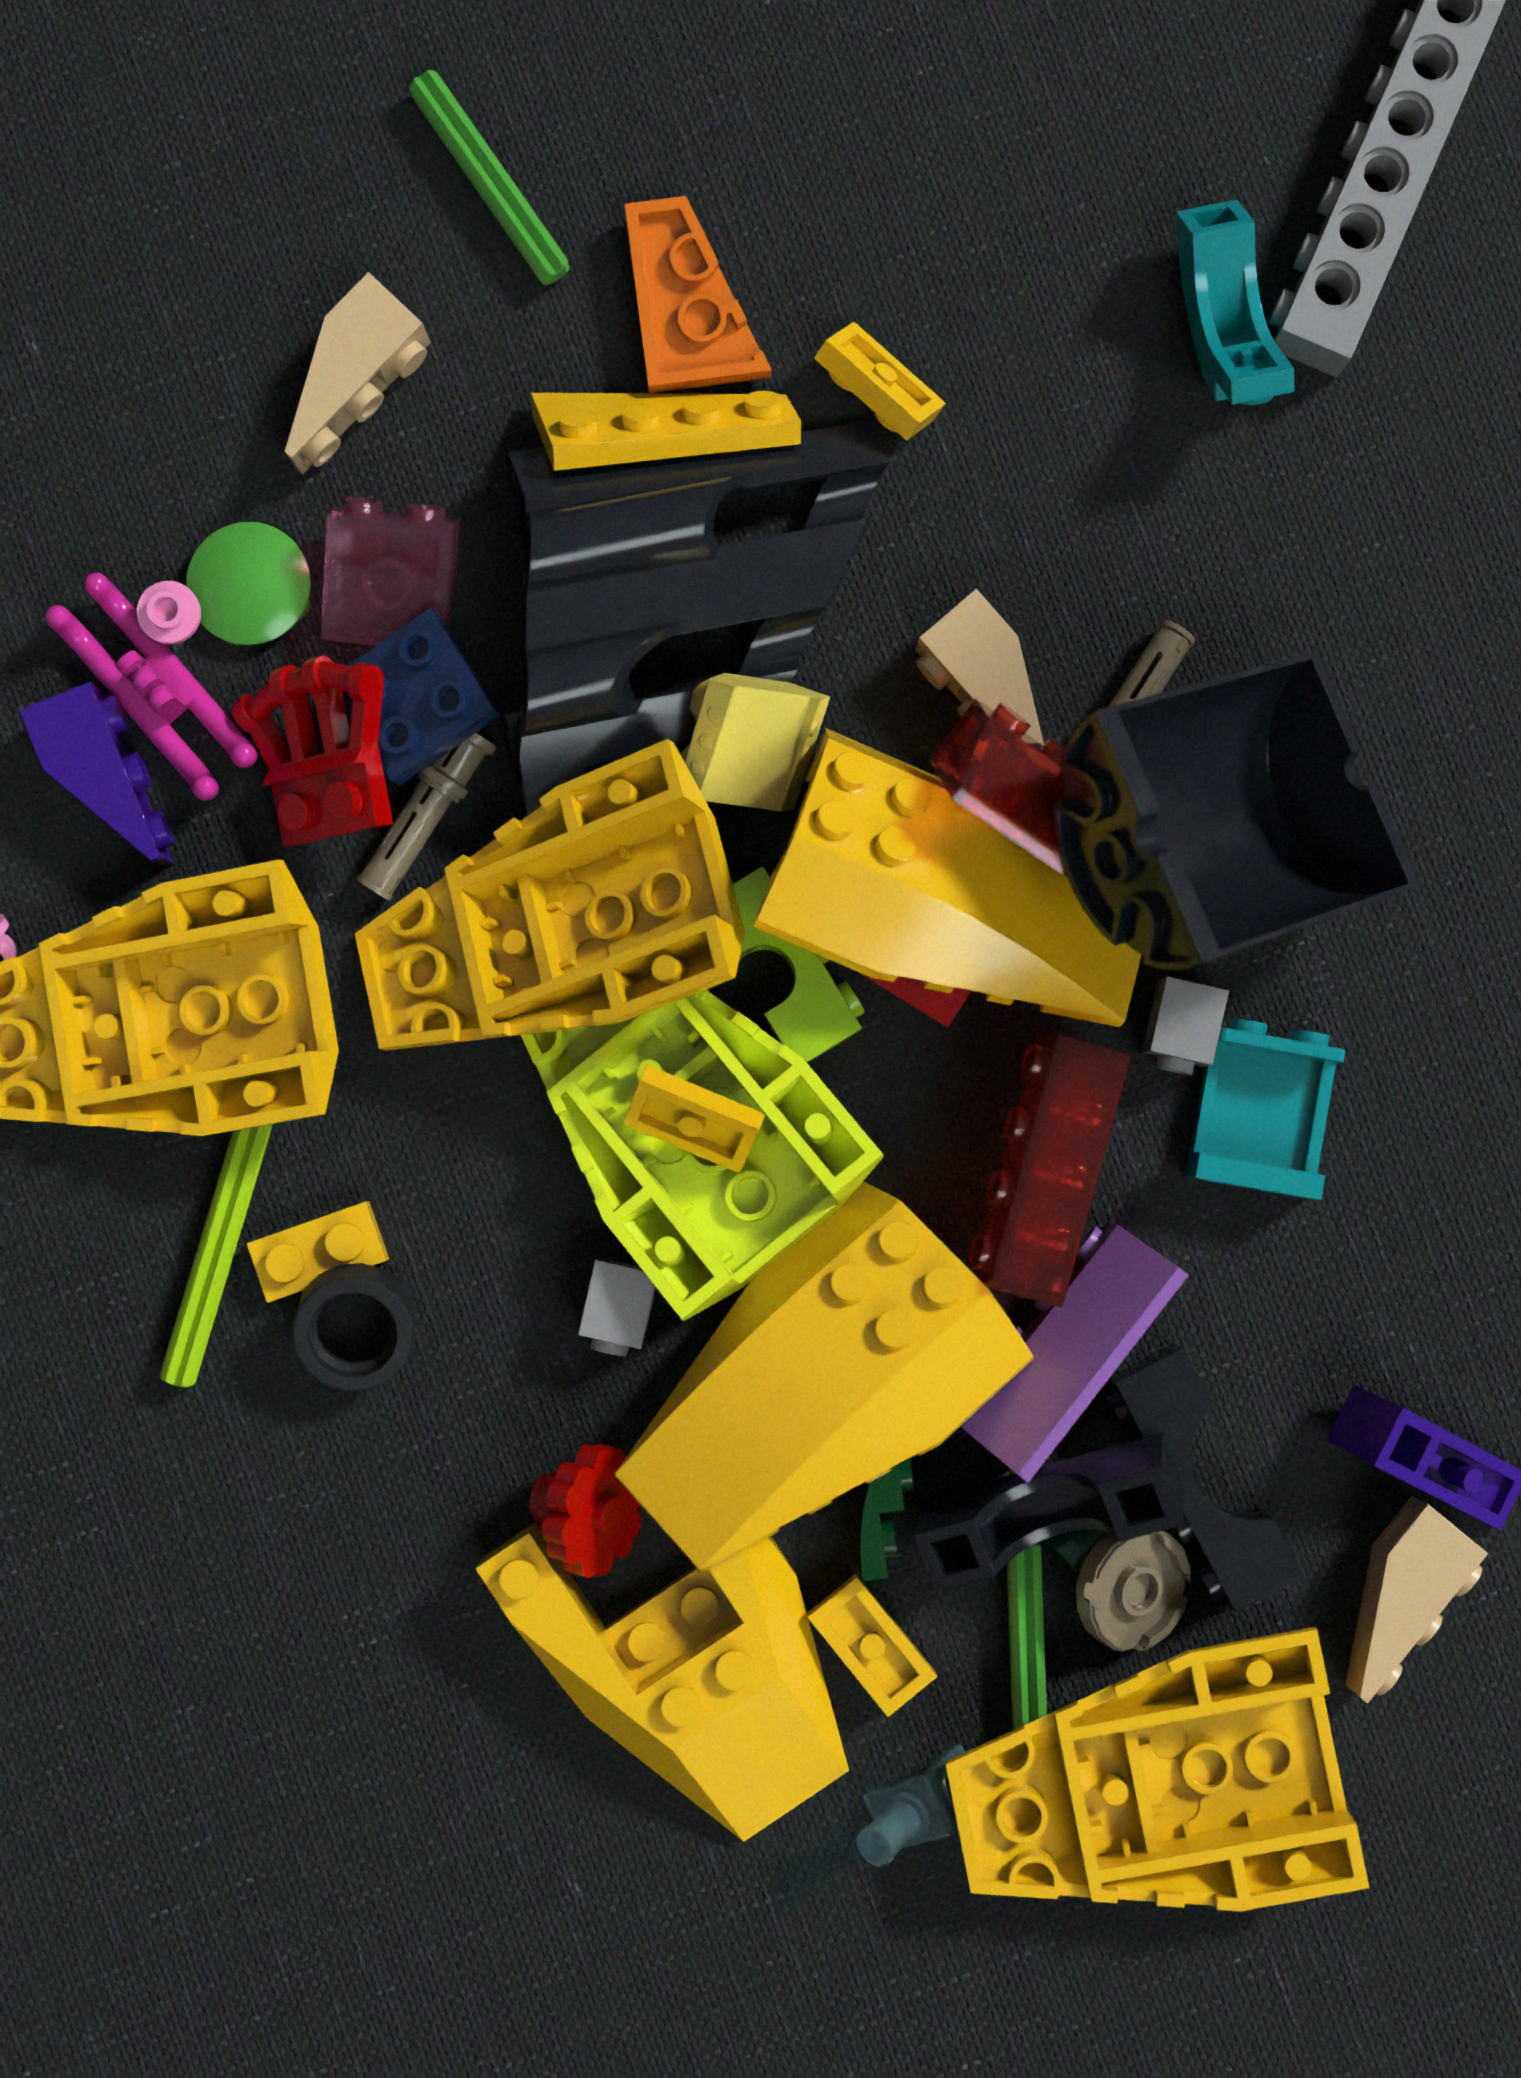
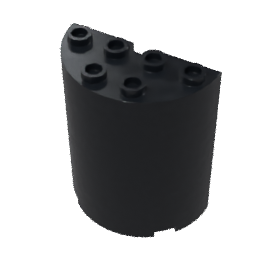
(1223, 816)

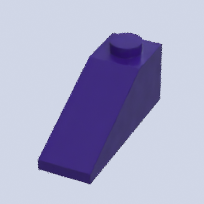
(1426, 1456)

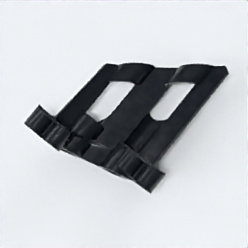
(633, 558)

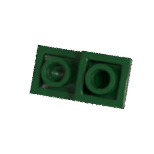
(877, 1538)

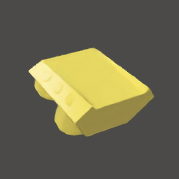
(752, 740)

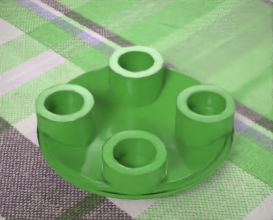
(249, 583)

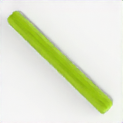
(214, 1255)

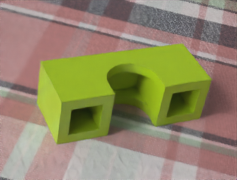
(817, 1010)

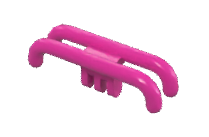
(152, 688)

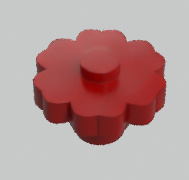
(586, 1511)

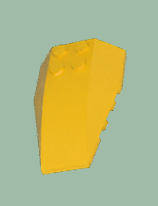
(926, 891)
(565, 918)
(174, 1012)
(822, 1380)
(1170, 1788)

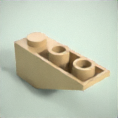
(357, 356)
(979, 659)
(1408, 1583)

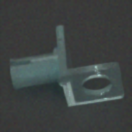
(909, 1812)

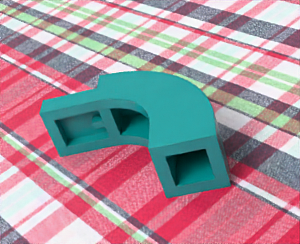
(1226, 307)

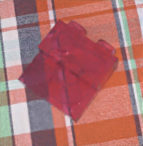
(385, 569)

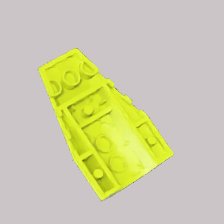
(678, 1215)

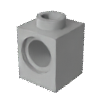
(1184, 1025)
(617, 1307)

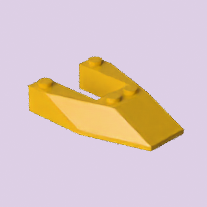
(697, 1681)

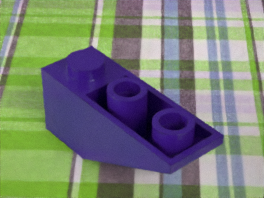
(85, 751)

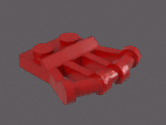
(328, 791)

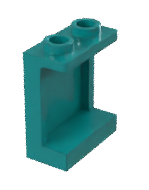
(1264, 1110)

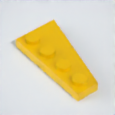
(639, 427)

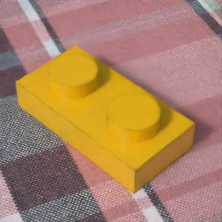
(879, 380)
(693, 1118)
(297, 1255)
(871, 1645)

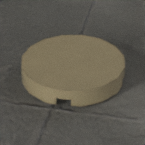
(1133, 1590)

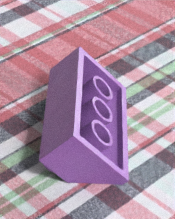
(1076, 1348)

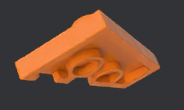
(686, 310)

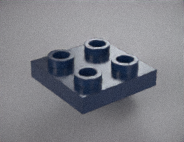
(428, 696)

